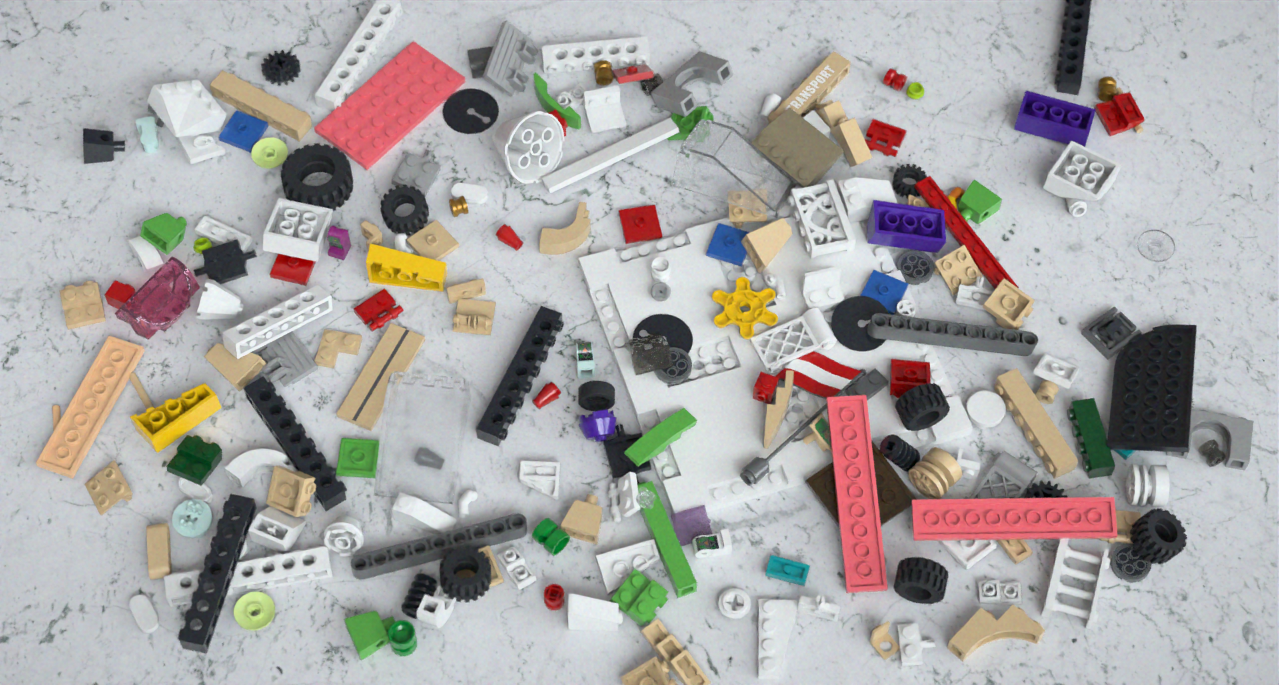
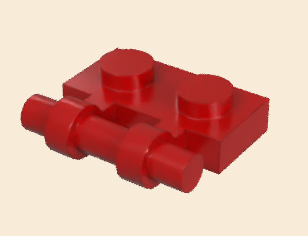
(885, 133)
(374, 307)

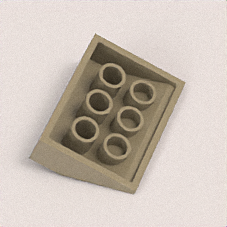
(798, 148)

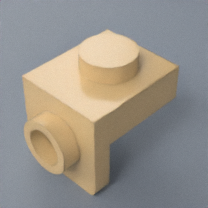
(372, 233)

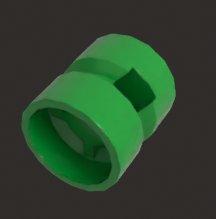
(550, 536)
(402, 638)

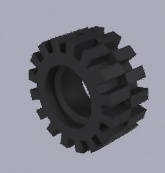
(907, 172)

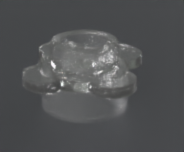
(646, 498)

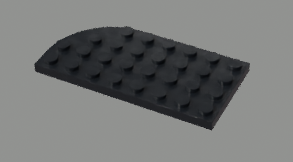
(1154, 391)

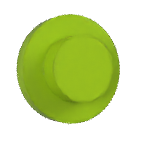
(915, 90)
(201, 244)

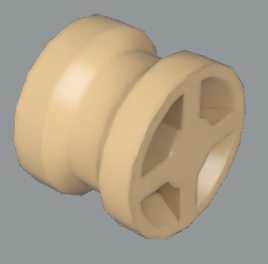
(1047, 392)

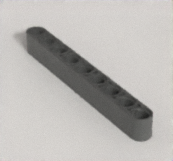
(952, 334)
(429, 545)

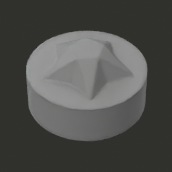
(660, 291)

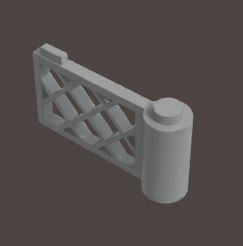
(1008, 469)

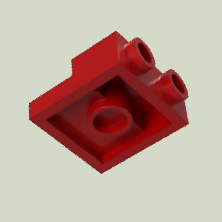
(907, 375)

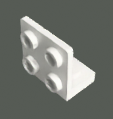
(604, 109)
(822, 288)

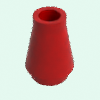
(509, 237)
(547, 395)

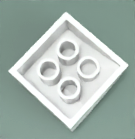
(186, 108)
(1081, 174)
(297, 229)

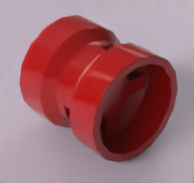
(894, 79)
(552, 601)

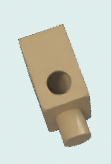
(584, 520)

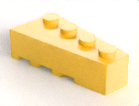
(404, 269)
(176, 417)

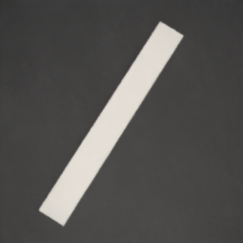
(610, 155)

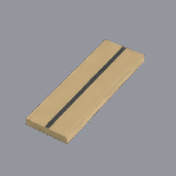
(367, 396)

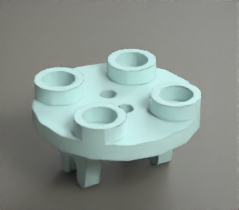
(188, 526)

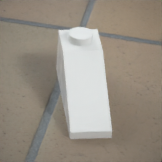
(421, 515)

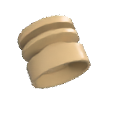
(935, 473)

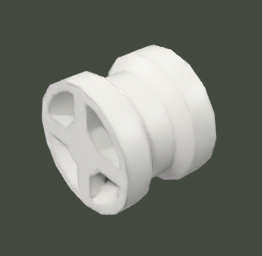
(906, 306)

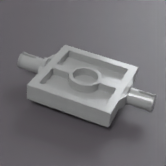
(417, 172)

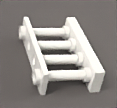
(1055, 586)

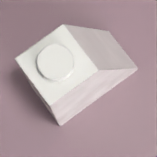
(593, 614)

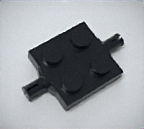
(225, 262)
(617, 460)

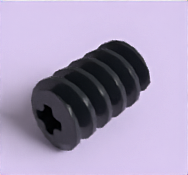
(899, 452)
(421, 586)

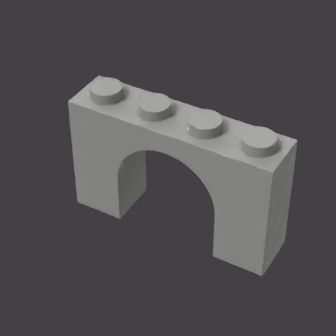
(702, 66)
(1235, 431)

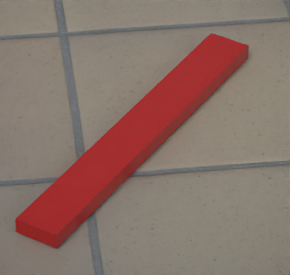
(963, 232)

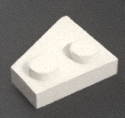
(541, 477)

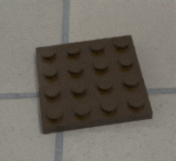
(891, 491)

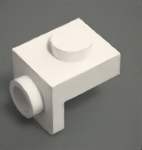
(969, 468)

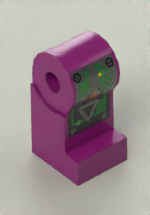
(338, 242)

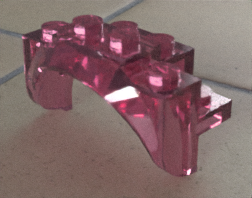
(156, 304)

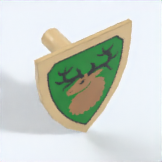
(821, 433)

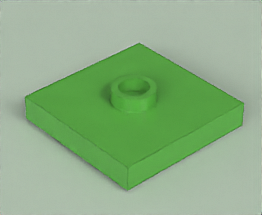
(358, 458)

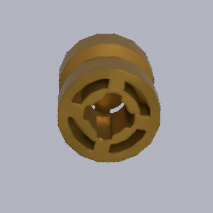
(603, 72)
(1107, 88)

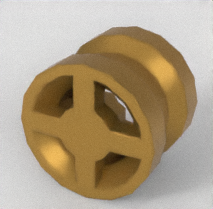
(458, 206)

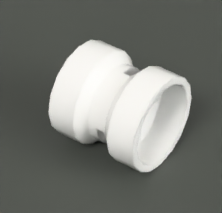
(660, 269)

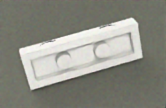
(221, 233)

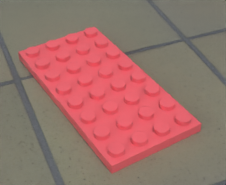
(389, 105)

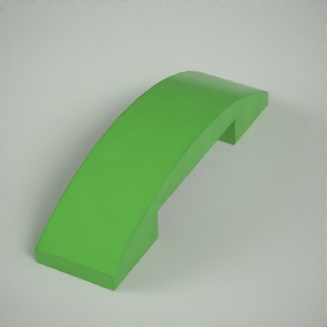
(549, 104)

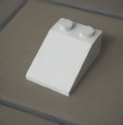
(859, 194)

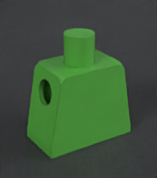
(978, 203)
(164, 232)
(368, 632)

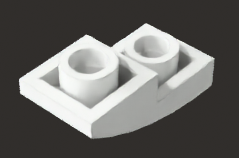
(573, 98)
(146, 253)
(516, 567)
(1000, 593)

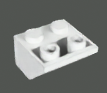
(276, 529)

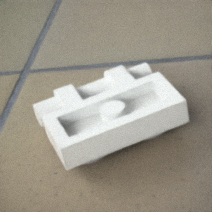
(627, 492)

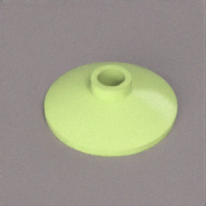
(269, 147)
(252, 603)

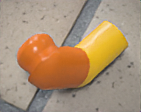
(956, 193)

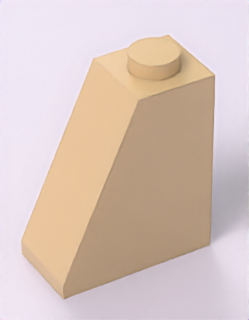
(766, 242)
(236, 371)

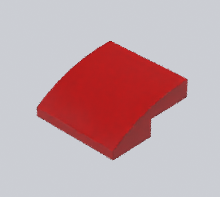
(1119, 114)

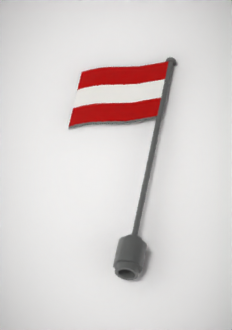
(818, 377)

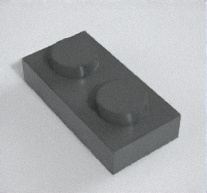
(868, 385)

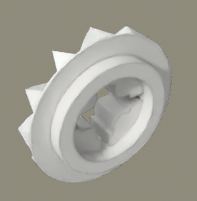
(728, 597)

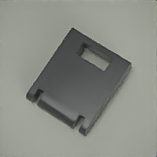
(1111, 347)

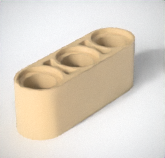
(158, 550)

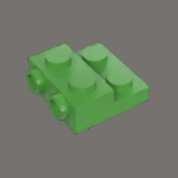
(687, 123)
(640, 597)

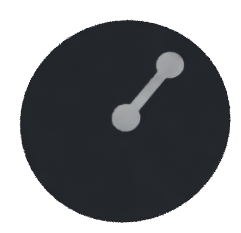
(470, 111)
(851, 323)
(670, 327)

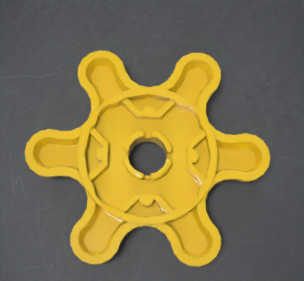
(744, 297)

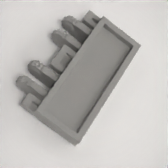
(508, 58)
(288, 355)

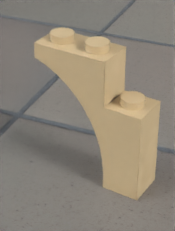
(845, 132)
(985, 628)

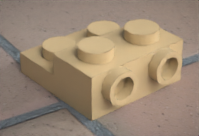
(82, 305)
(1009, 305)
(291, 491)
(650, 673)

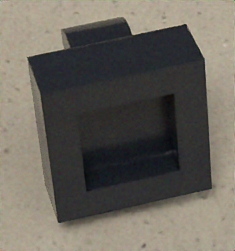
(1110, 327)

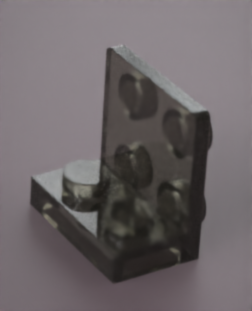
(649, 353)

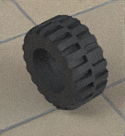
(313, 160)

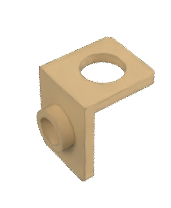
(880, 635)

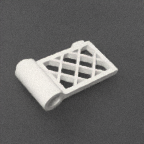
(817, 332)

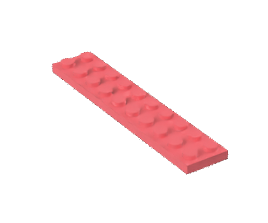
(856, 494)
(1014, 518)

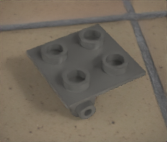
(478, 60)

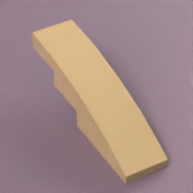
(777, 412)
(676, 657)

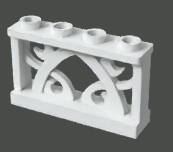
(831, 197)

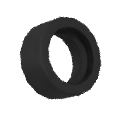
(596, 395)

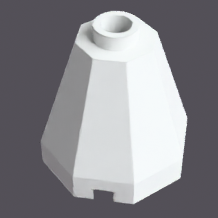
(218, 302)

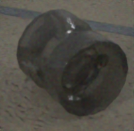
(651, 84)
(1212, 453)

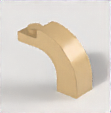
(567, 239)

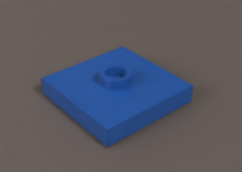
(243, 131)
(727, 245)
(886, 290)

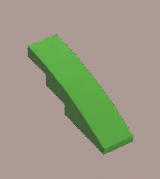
(660, 436)

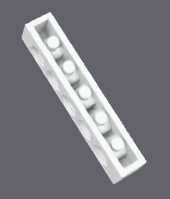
(584, 55)
(277, 321)

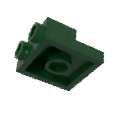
(195, 459)

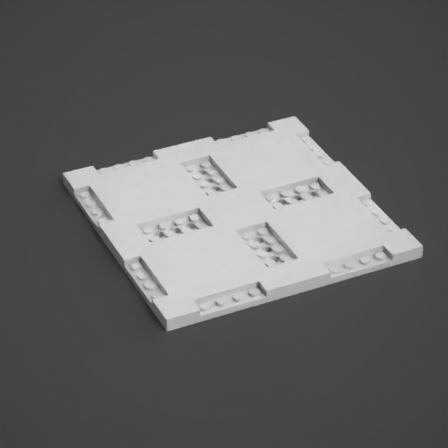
(730, 424)

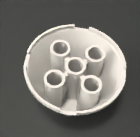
(530, 145)

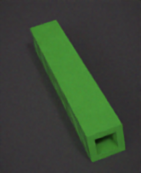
(668, 545)

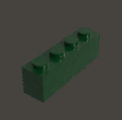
(1091, 438)

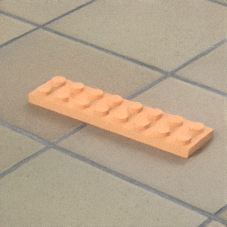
(90, 407)

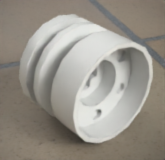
(1146, 484)

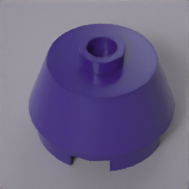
(598, 425)

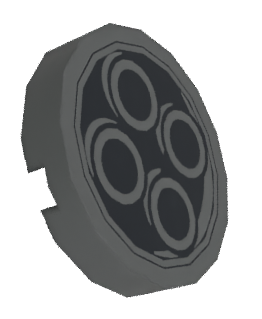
(915, 267)
(679, 371)
(1128, 564)

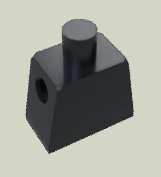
(100, 146)

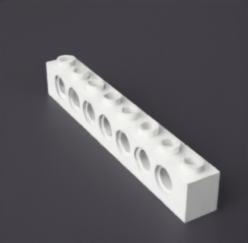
(358, 54)
(259, 580)

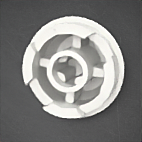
(344, 535)

